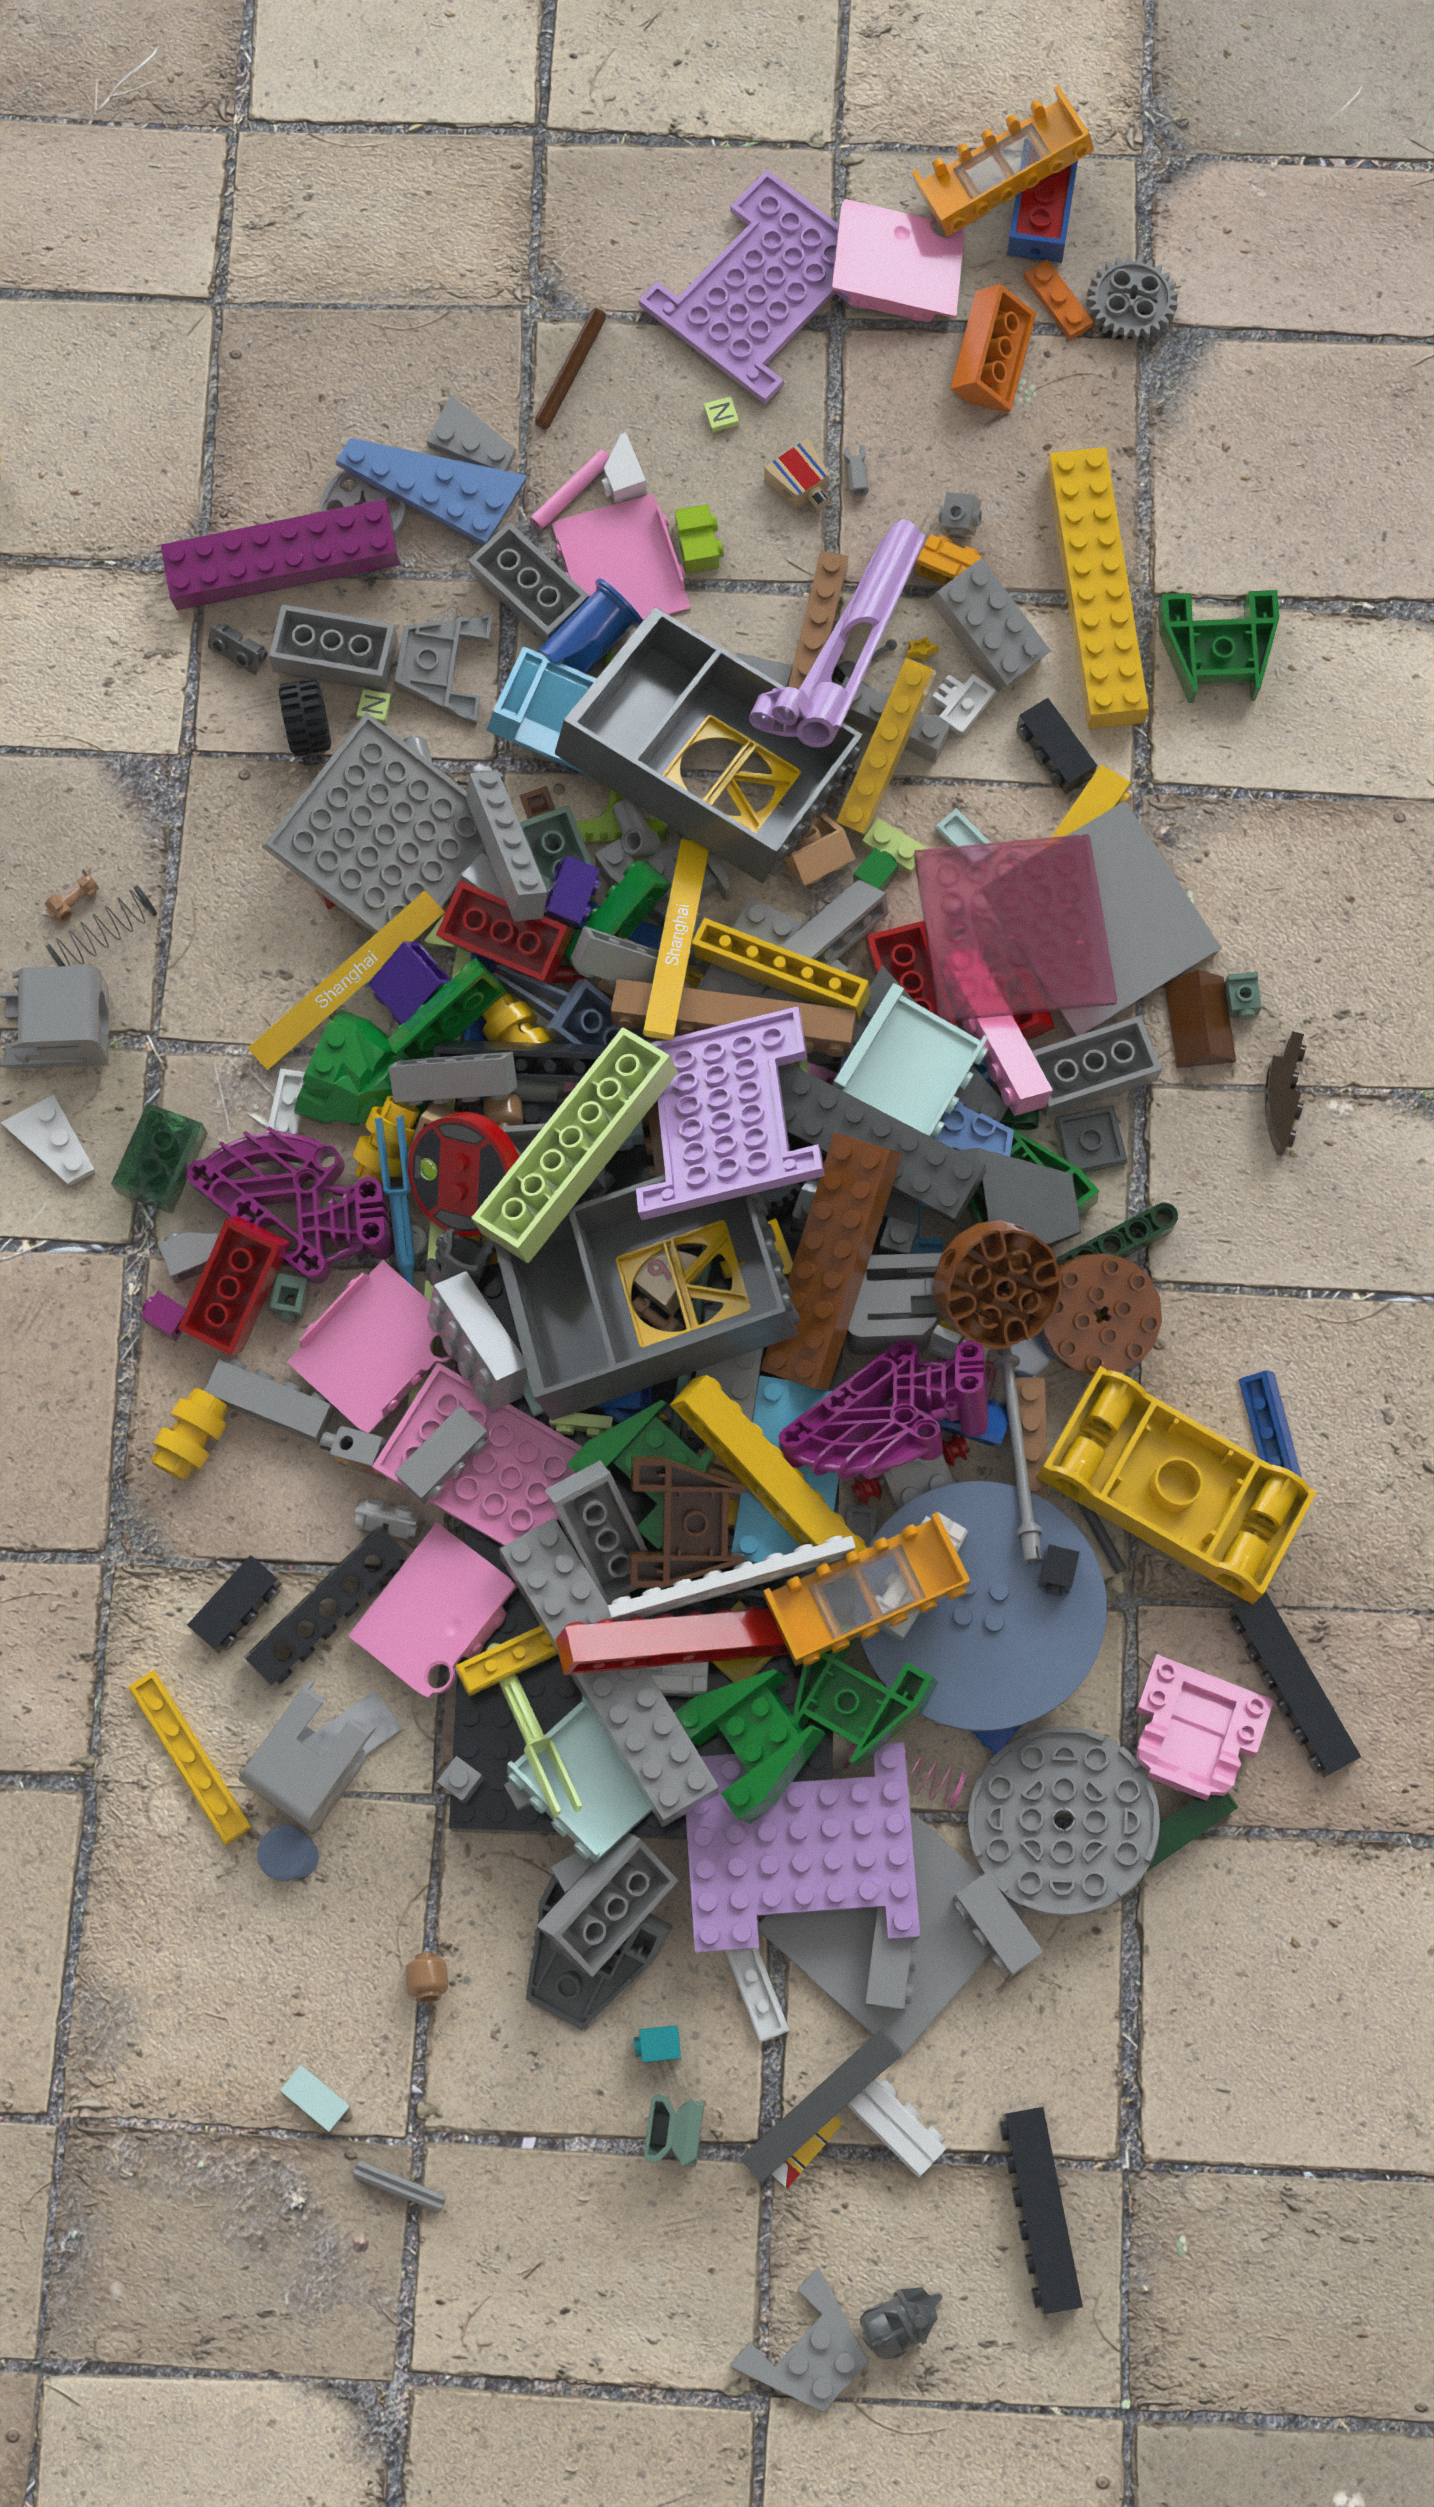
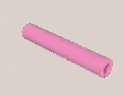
(569, 490)

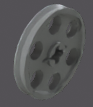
(334, 494)

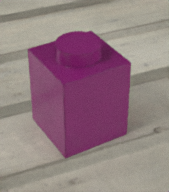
(163, 1315)

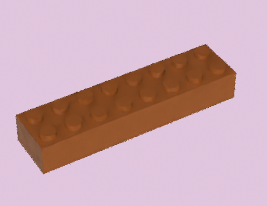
(833, 1258)

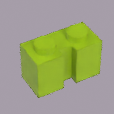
(697, 539)

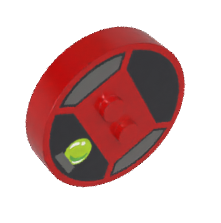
(457, 1167)

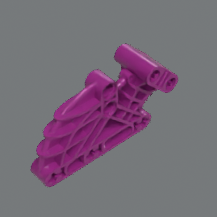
(360, 1219)
(856, 1435)

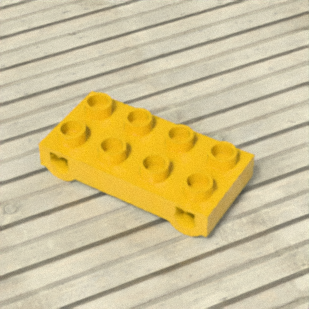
(1177, 1484)

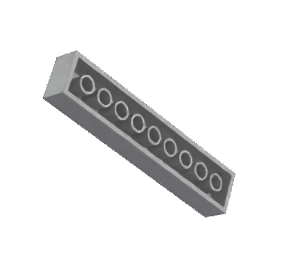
(622, 1700)

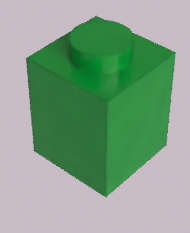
(877, 869)

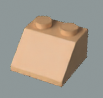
(820, 851)

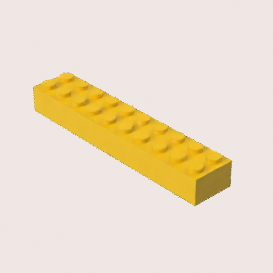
(1097, 588)

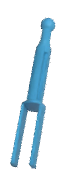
(398, 1200)

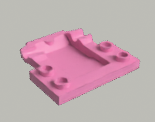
(1197, 1728)

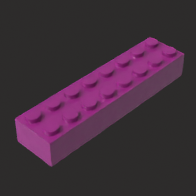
(280, 554)

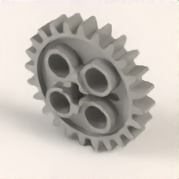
(1132, 299)

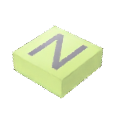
(721, 414)
(375, 704)

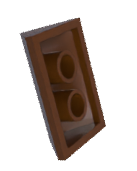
(1199, 1020)

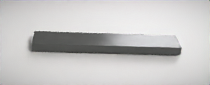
(821, 2105)

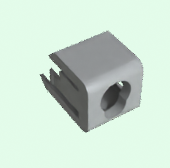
(59, 1018)
(886, 1303)
(298, 1777)

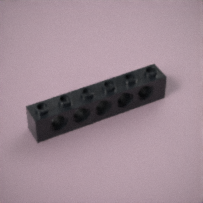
(262, 1654)

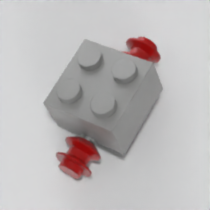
(913, 1478)

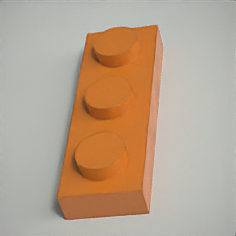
(1058, 299)

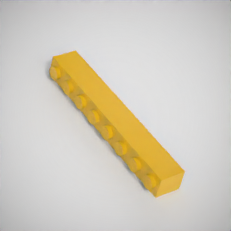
(759, 1464)

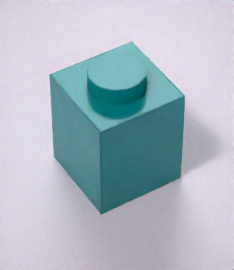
(658, 2044)

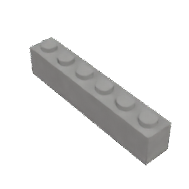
(506, 846)

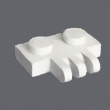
(963, 701)

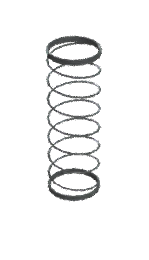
(145, 902)

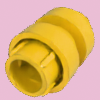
(513, 1022)
(367, 1149)
(196, 1422)

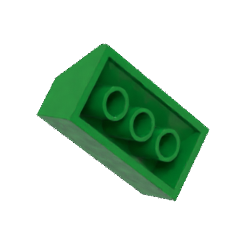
(626, 903)
(448, 1012)

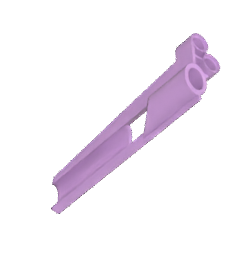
(820, 705)

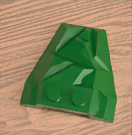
(348, 1073)

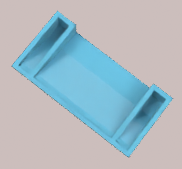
(537, 703)
(776, 1407)

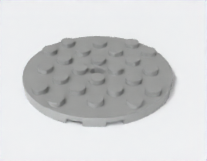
(1075, 1867)

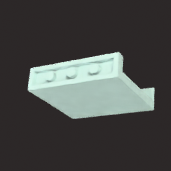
(910, 1063)
(600, 1778)

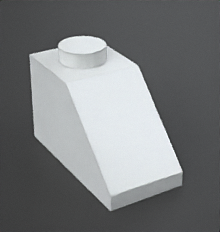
(623, 473)

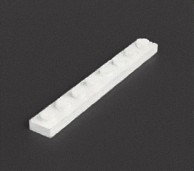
(743, 1576)

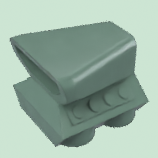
(673, 2130)

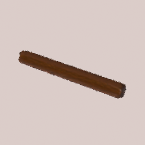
(570, 368)

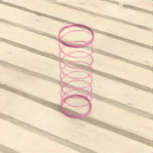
(955, 1796)

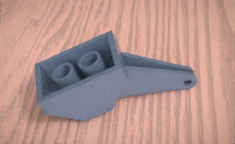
(582, 1014)

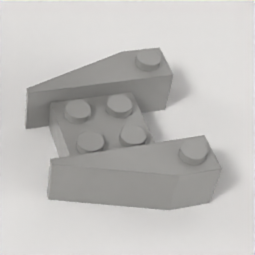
(614, 860)

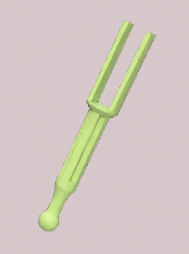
(537, 1743)

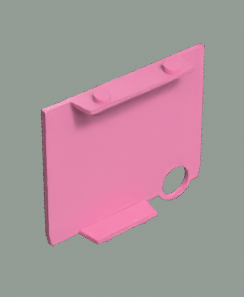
(896, 262)
(628, 550)
(369, 1347)
(434, 1611)

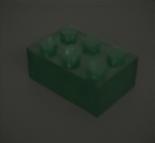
(159, 1157)

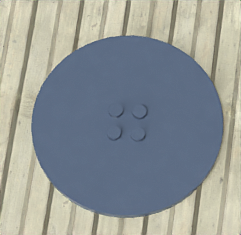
(1005, 1644)

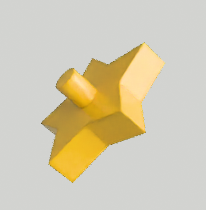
(921, 649)

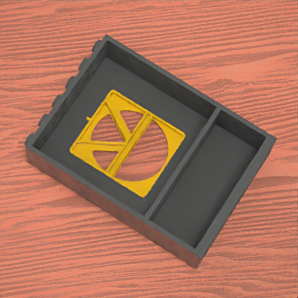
(682, 689)
(578, 1309)

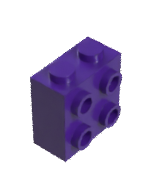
(408, 980)

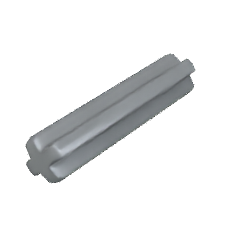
(399, 2186)

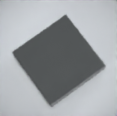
(1091, 1139)

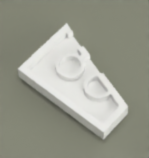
(52, 1139)

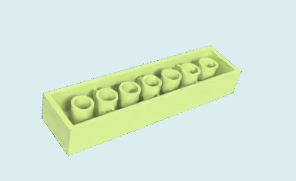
(575, 1145)

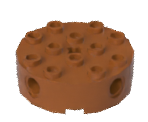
(997, 1284)
(1128, 1311)

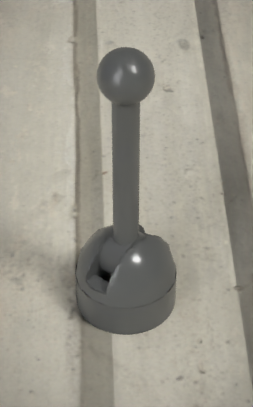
(846, 668)

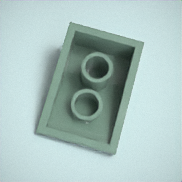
(552, 839)

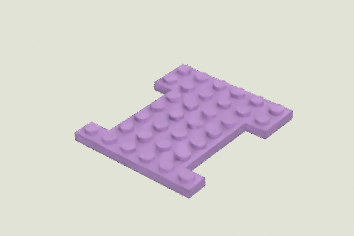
(757, 287)
(727, 1115)
(811, 1852)

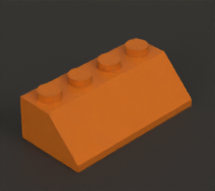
(993, 349)

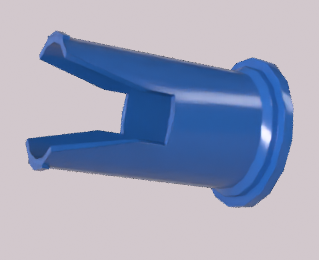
(592, 629)

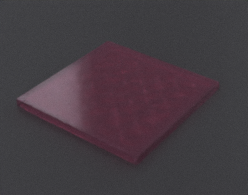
(1014, 927)

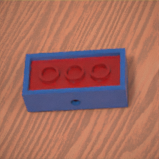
(1043, 217)

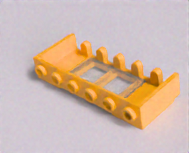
(1004, 163)
(867, 1591)

